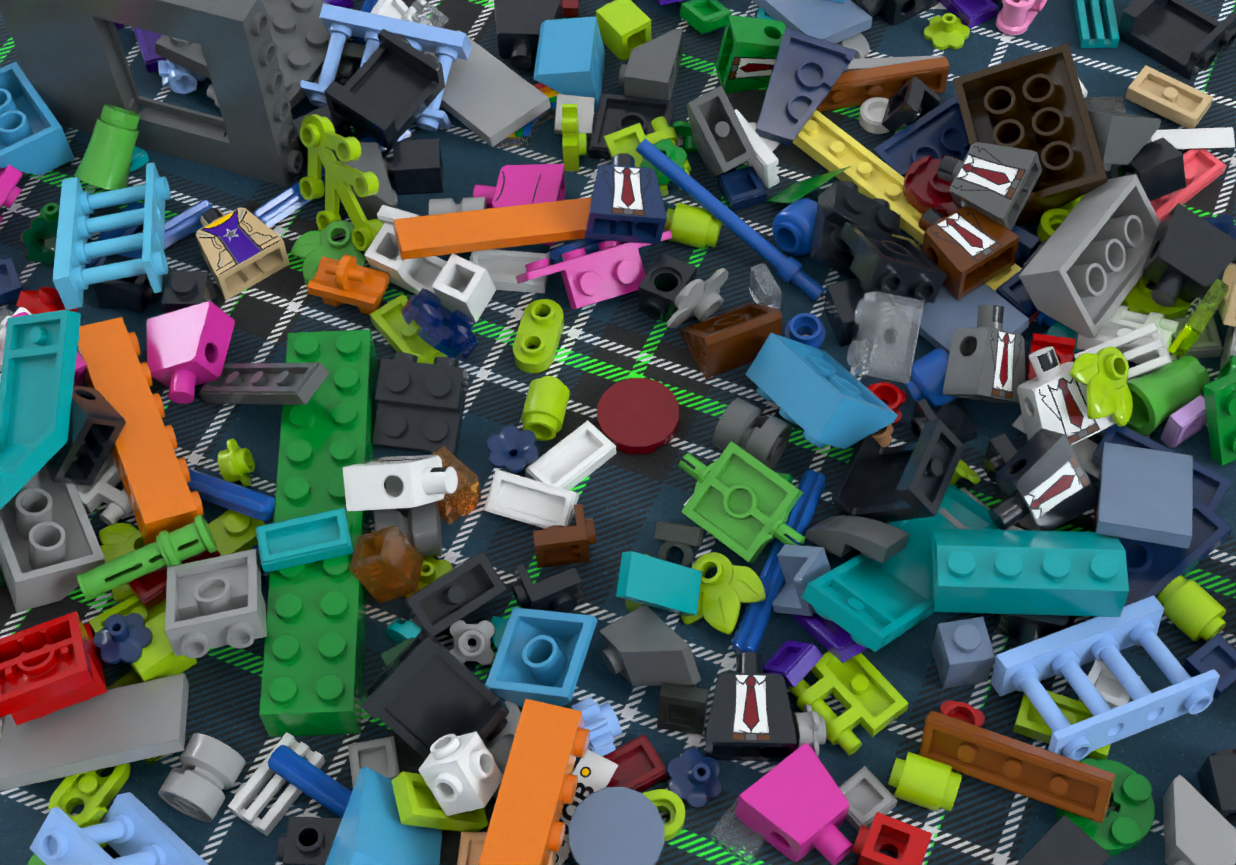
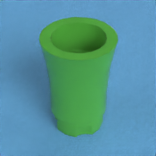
(110, 149)
(1164, 392)

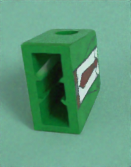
(748, 53)

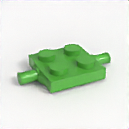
(741, 502)

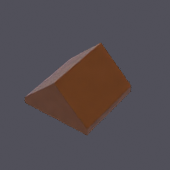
(731, 337)

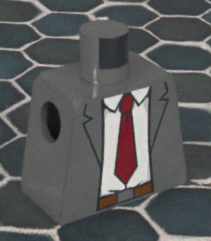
(992, 180)
(986, 360)

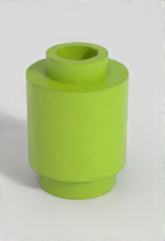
(692, 226)
(545, 407)
(1192, 609)
(925, 782)

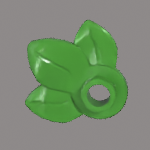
(320, 243)

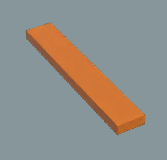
(491, 228)

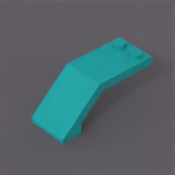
(35, 394)
(889, 598)

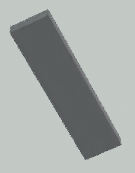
(265, 383)

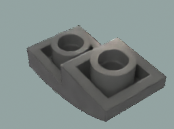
(871, 537)

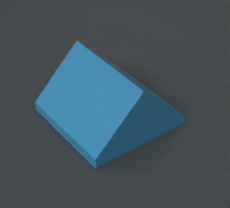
(571, 57)
(541, 656)

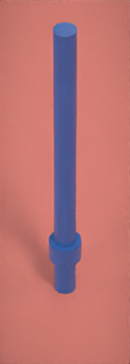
(787, 268)

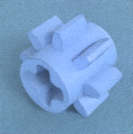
(178, 77)
(602, 725)

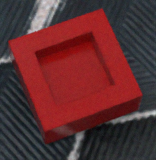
(41, 300)

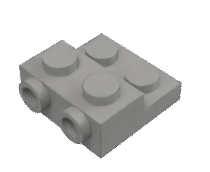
(215, 604)

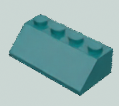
(1028, 572)

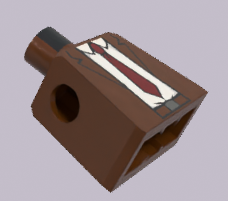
(967, 248)

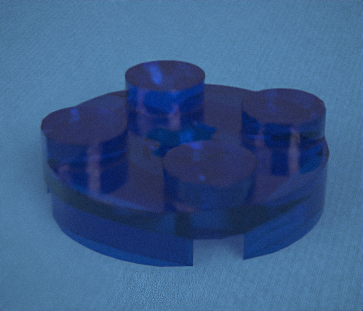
(441, 328)

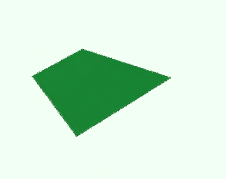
(803, 187)

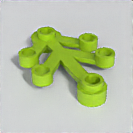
(320, 137)

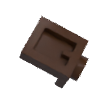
(563, 544)

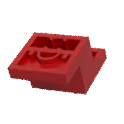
(49, 668)

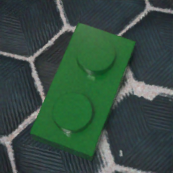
(1221, 418)

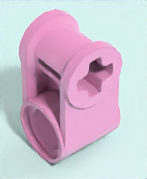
(1018, 15)

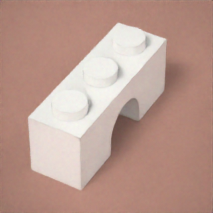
(455, 281)

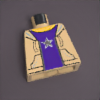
(239, 249)

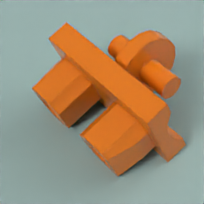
(349, 284)

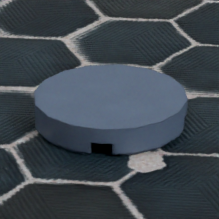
(616, 829)

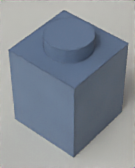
(963, 652)

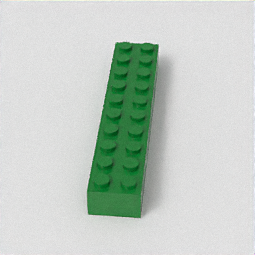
(320, 607)

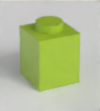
(623, 27)
(159, 658)

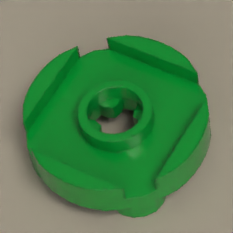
(1134, 810)

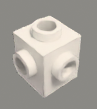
(461, 773)

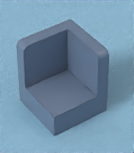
(799, 567)

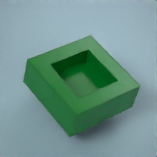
(705, 14)

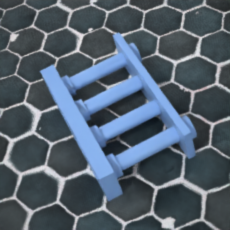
(346, 22)
(1101, 641)
(127, 828)

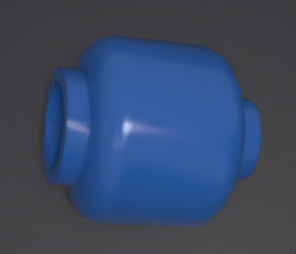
(795, 227)
(929, 377)

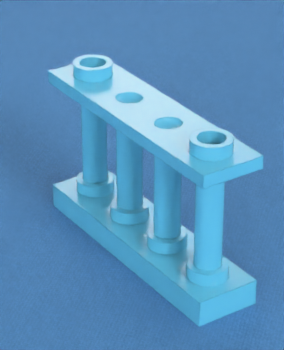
(76, 228)

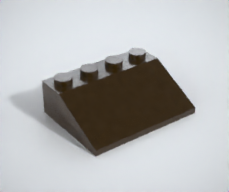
(1037, 108)

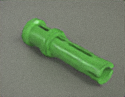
(167, 550)

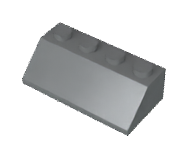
(1093, 256)
(45, 542)

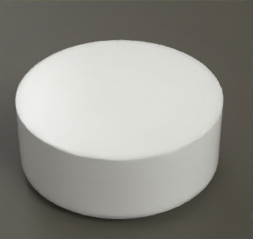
(872, 114)

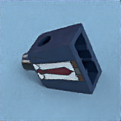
(626, 203)

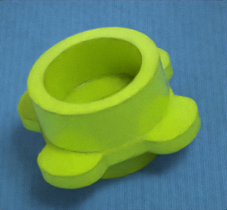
(236, 463)

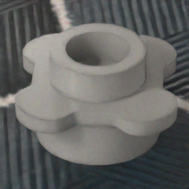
(481, 633)
(809, 728)

